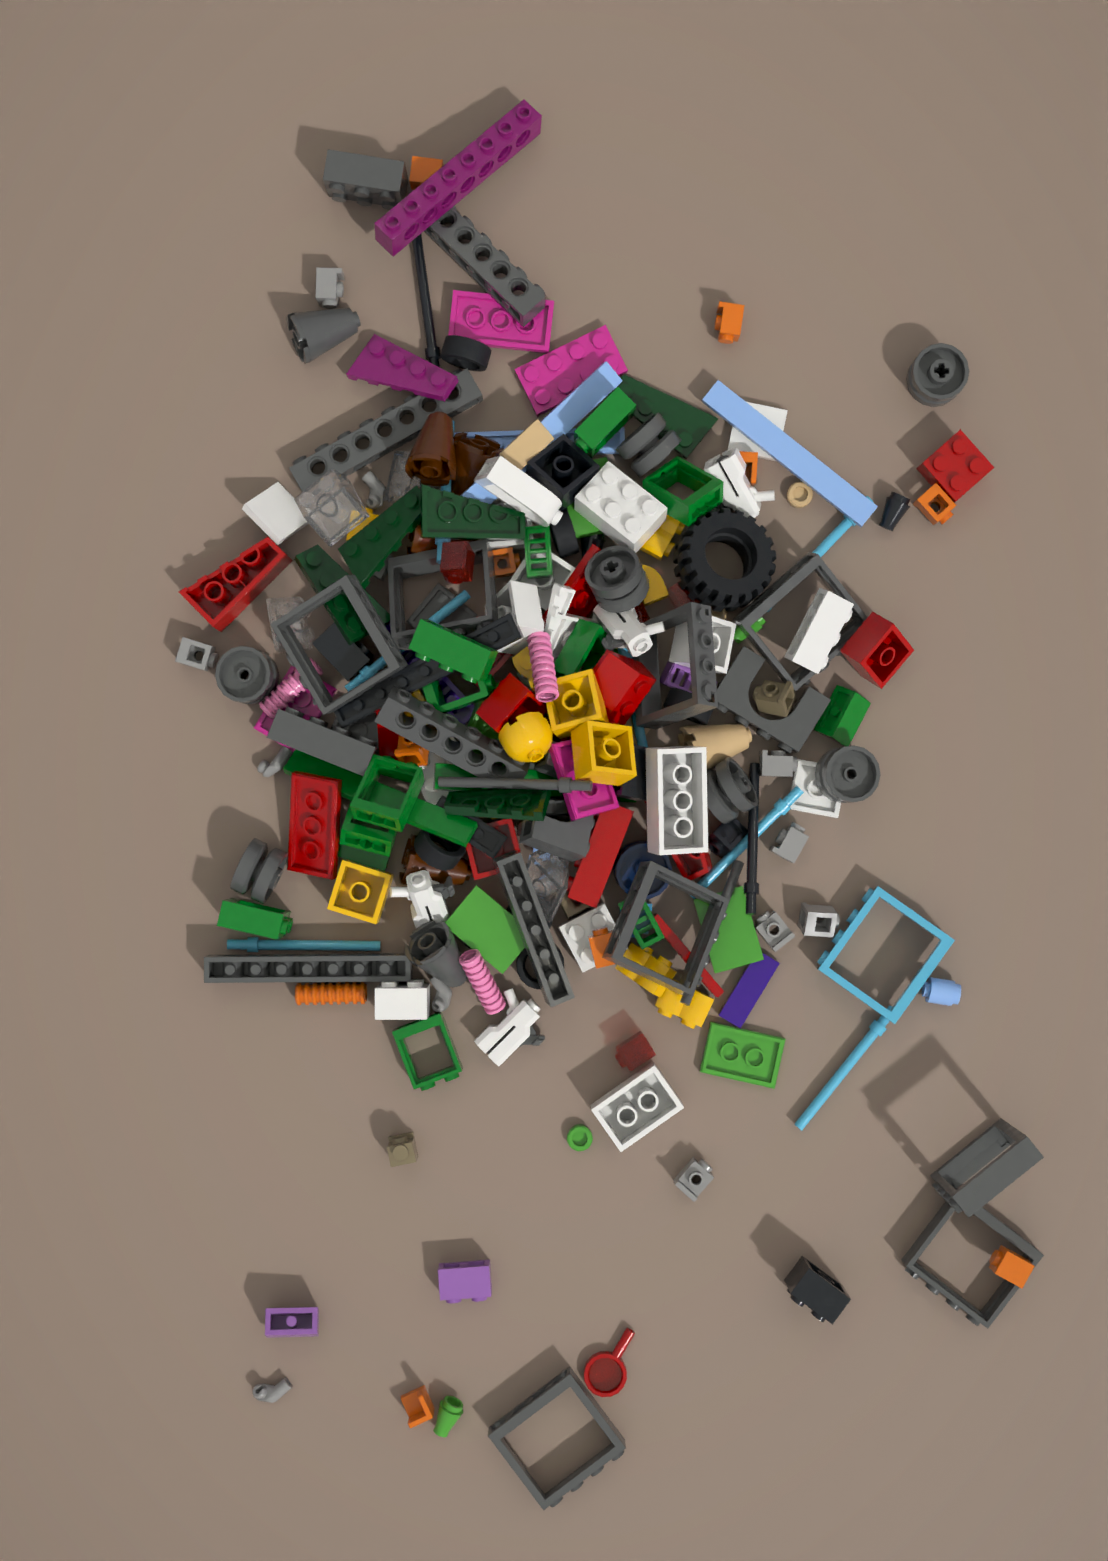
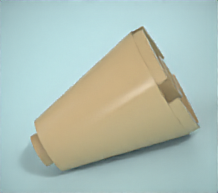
(719, 740)

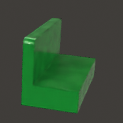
(842, 715)
(363, 857)

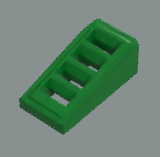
(539, 572)
(651, 939)

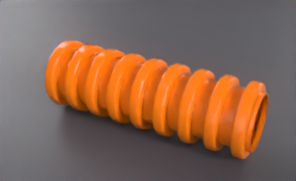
(330, 993)

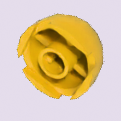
(527, 738)

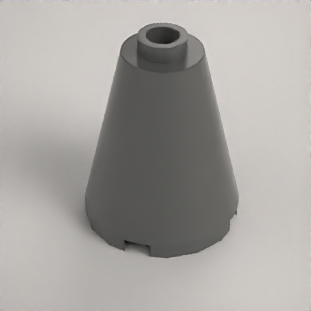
(321, 330)
(436, 953)

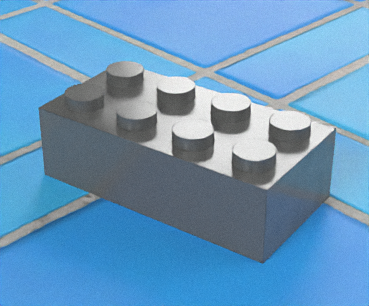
(323, 743)

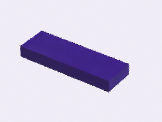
(748, 990)

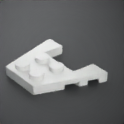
(558, 622)

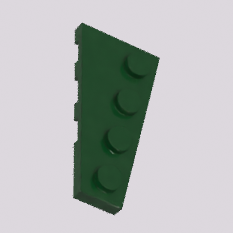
(687, 421)
(460, 517)
(376, 541)
(321, 573)
(499, 803)

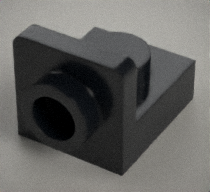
(726, 837)

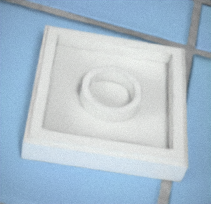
(737, 439)
(276, 513)
(812, 799)

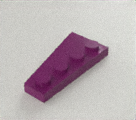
(398, 368)

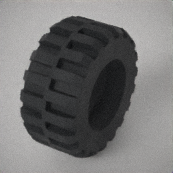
(741, 535)

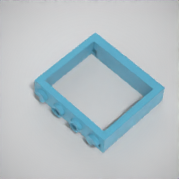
(918, 980)

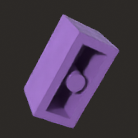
(465, 1281)
(291, 1322)

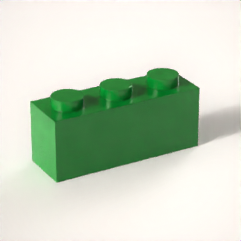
(452, 651)

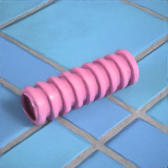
(543, 666)
(285, 693)
(482, 981)

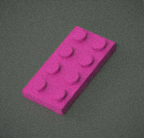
(485, 320)
(561, 371)

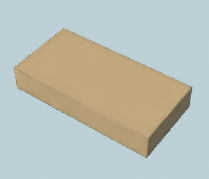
(527, 444)

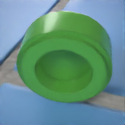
(579, 1137)

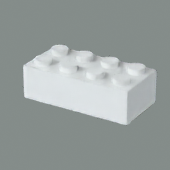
(676, 800)

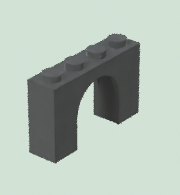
(791, 730)
(555, 837)

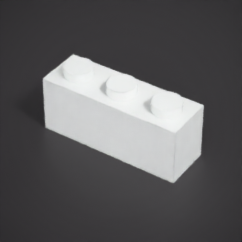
(819, 630)

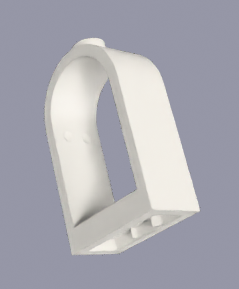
(519, 491)

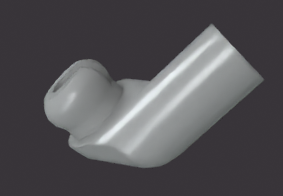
(377, 491)
(277, 763)
(442, 997)
(271, 1393)

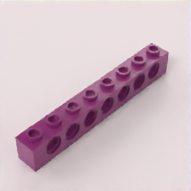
(457, 178)

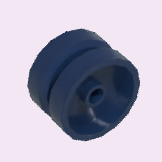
(627, 864)

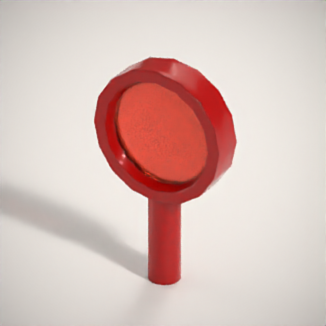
(606, 1371)

